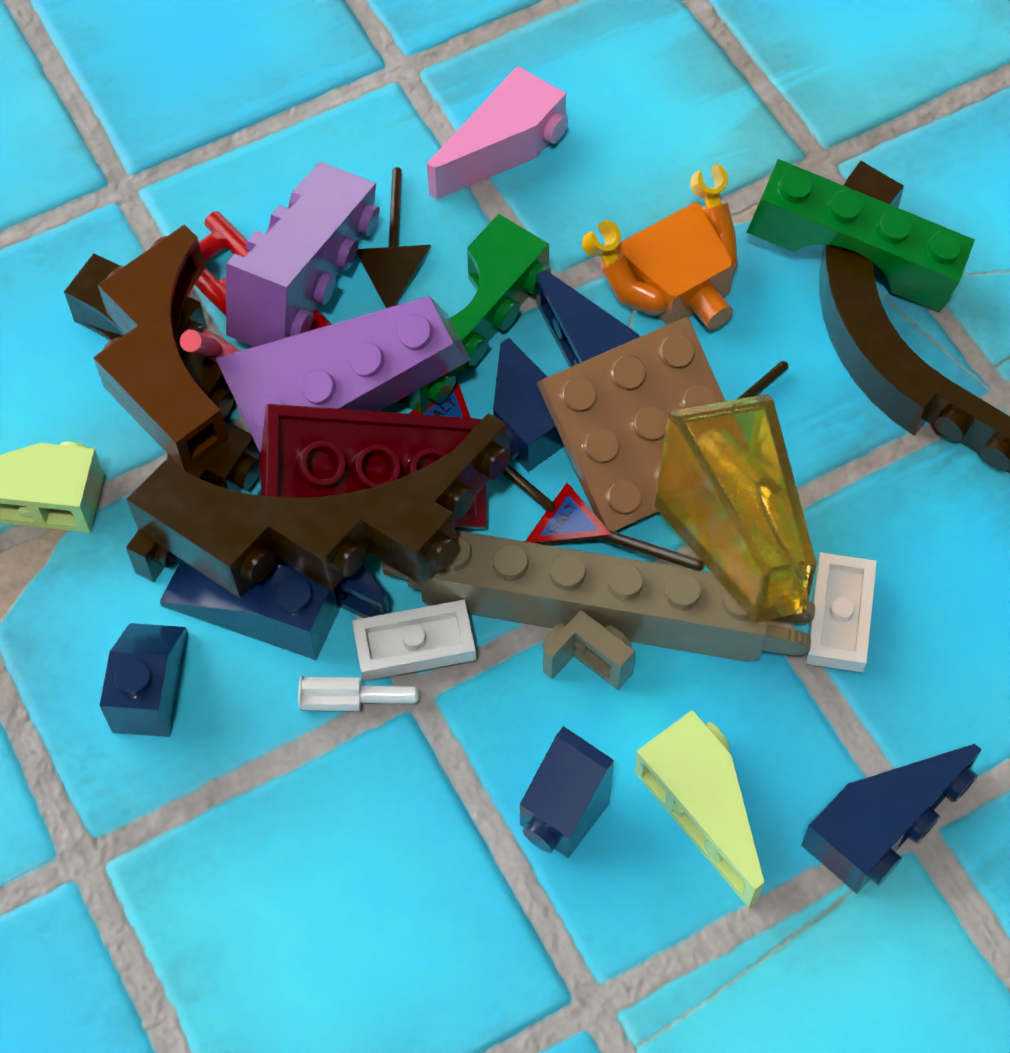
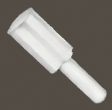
(349, 694)

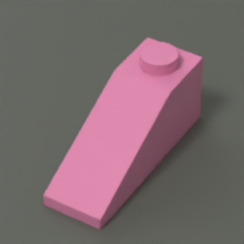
(500, 134)

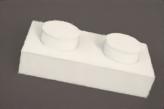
(842, 612)
(414, 640)

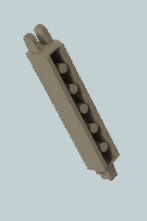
(639, 598)

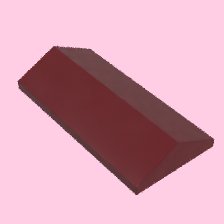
(347, 451)

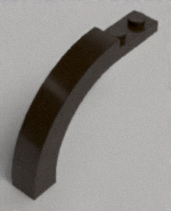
(884, 363)

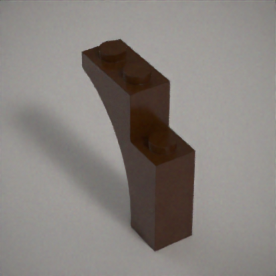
(145, 364)

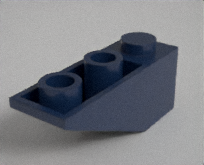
(877, 814)

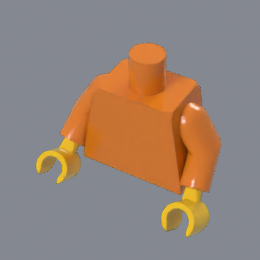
(677, 263)

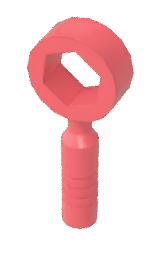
(206, 344)

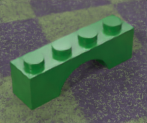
(914, 253)
(503, 272)

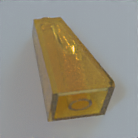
(737, 503)

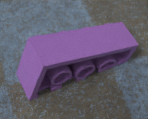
(298, 258)
(346, 364)

